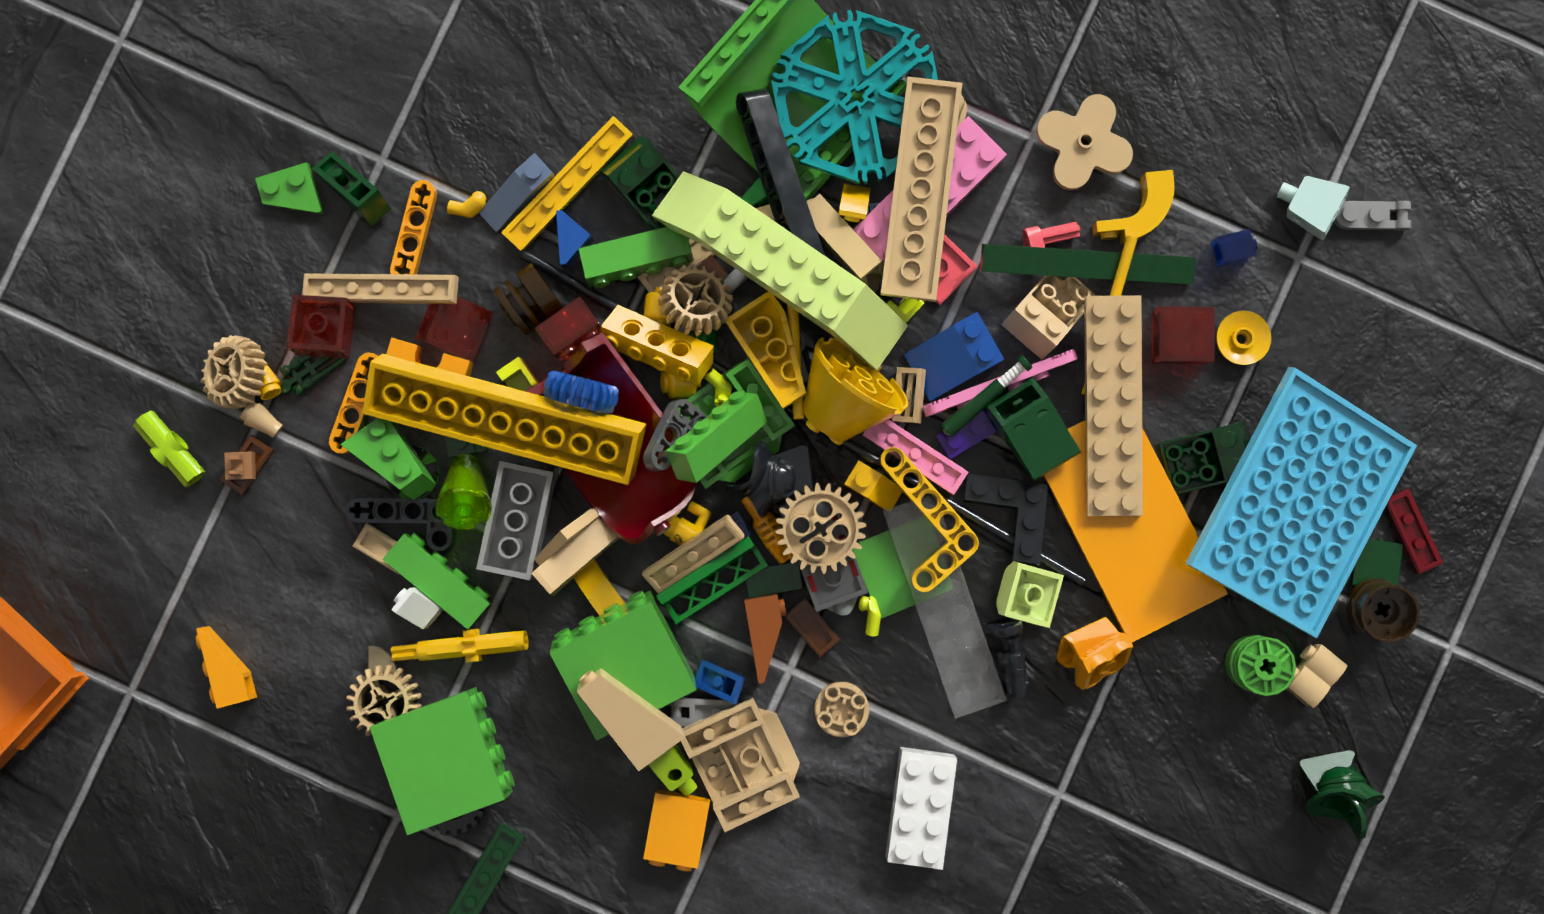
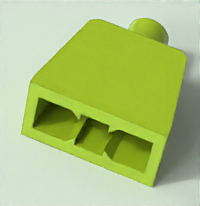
(674, 771)

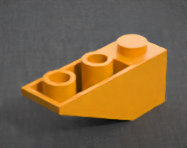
(228, 675)

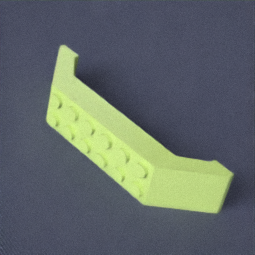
(783, 266)

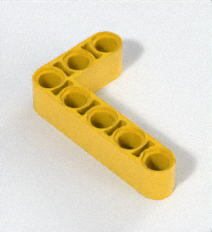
(933, 516)

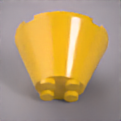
(847, 394)

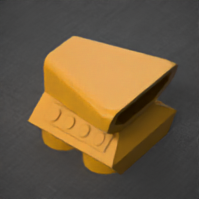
(1094, 652)

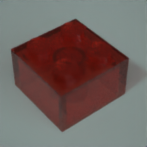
(321, 326)
(569, 329)
(1183, 335)

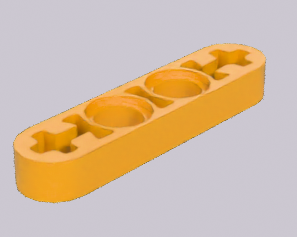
(418, 232)
(351, 402)

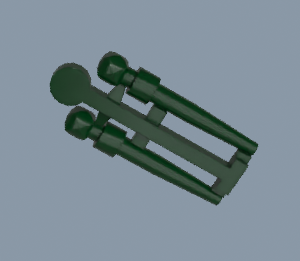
(309, 382)

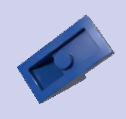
(719, 681)

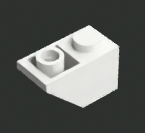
(416, 607)

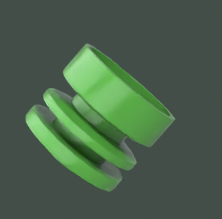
(1246, 657)

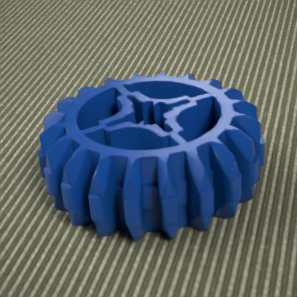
(581, 392)

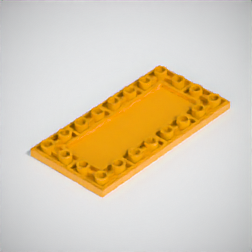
(1136, 557)

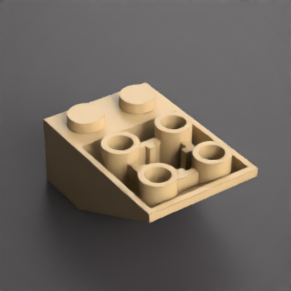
(1047, 313)

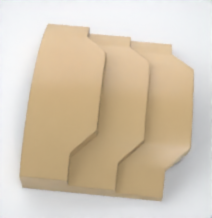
(743, 762)

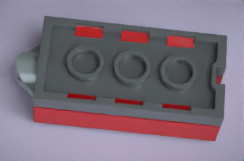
(834, 589)

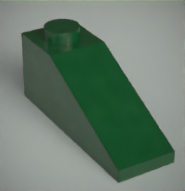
(352, 188)

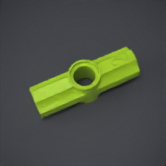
(169, 448)

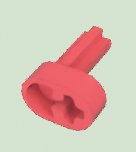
(1040, 237)

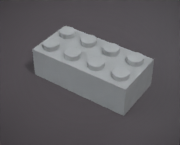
(517, 520)

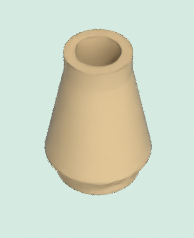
(261, 419)

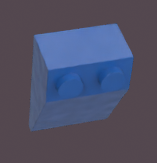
(955, 356)

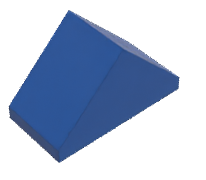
(570, 239)

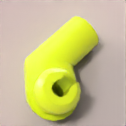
(873, 614)

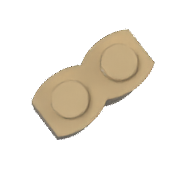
(1315, 674)

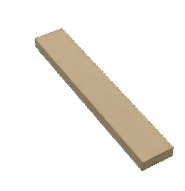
(384, 287)

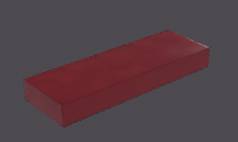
(1412, 532)

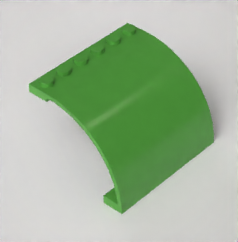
(746, 61)

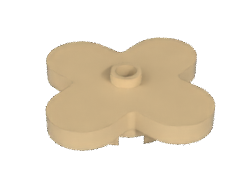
(1076, 161)

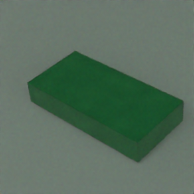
(775, 580)

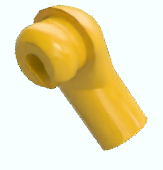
(470, 207)

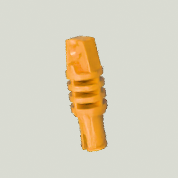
(766, 531)

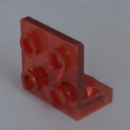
(455, 327)

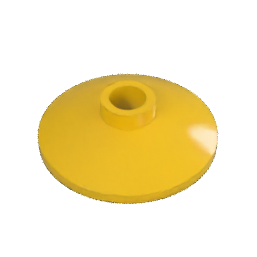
(1256, 335)

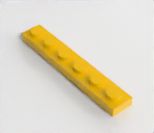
(567, 184)

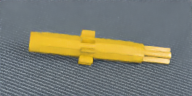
(470, 646)

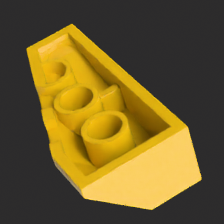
(767, 341)

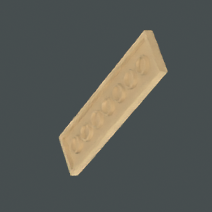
(921, 189)
(1113, 405)

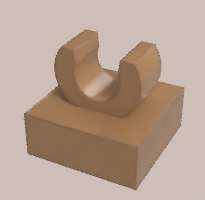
(240, 465)

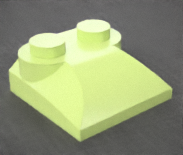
(1028, 594)

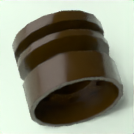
(527, 299)
(1397, 613)

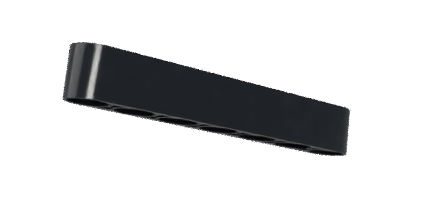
(776, 165)

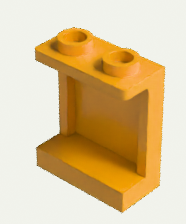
(676, 830)

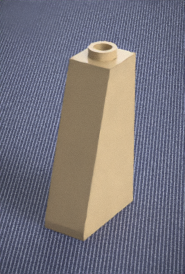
(845, 244)
(574, 557)
(629, 719)

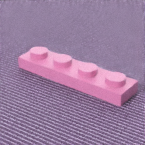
(928, 461)

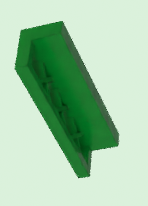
(707, 571)

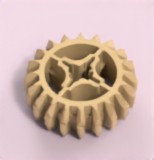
(689, 285)
(234, 372)
(378, 693)

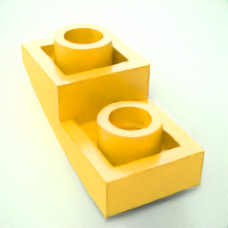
(854, 202)

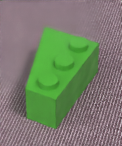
(391, 455)

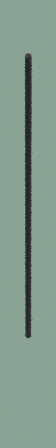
(848, 444)

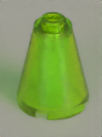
(464, 495)

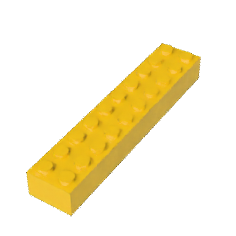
(503, 418)

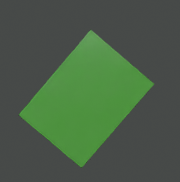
(884, 574)

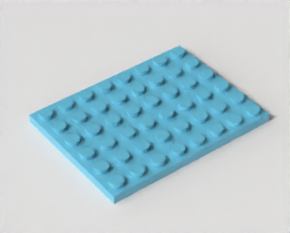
(1301, 503)

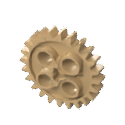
(835, 548)

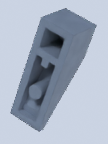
(516, 192)

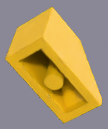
(873, 486)

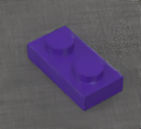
(972, 433)

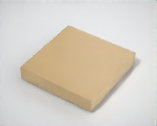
(566, 535)

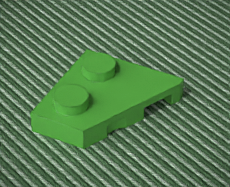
(290, 189)

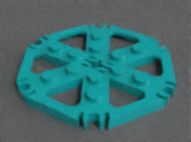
(834, 87)

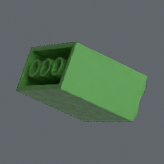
(631, 646)
(442, 760)

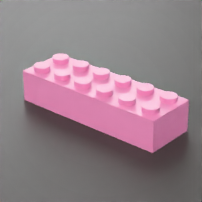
(973, 161)

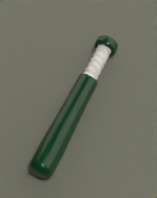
(982, 399)

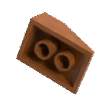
(764, 623)

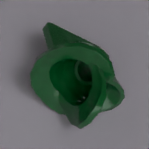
(1339, 790)

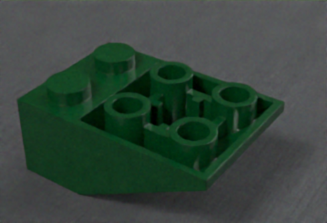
(642, 178)
(1032, 429)
(1204, 457)

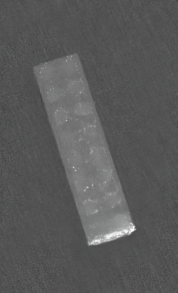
(946, 614)

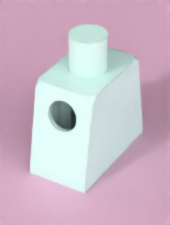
(1314, 204)

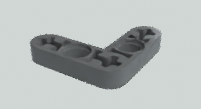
(678, 426)

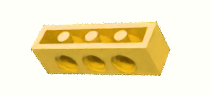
(658, 345)

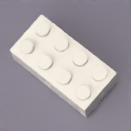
(921, 808)

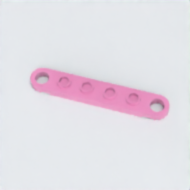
(1038, 372)

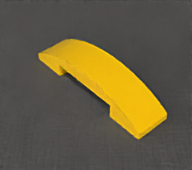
(597, 588)

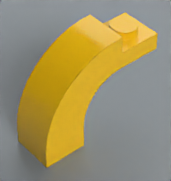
(1157, 198)

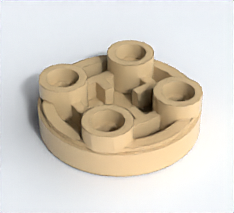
(841, 709)

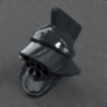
(776, 477)

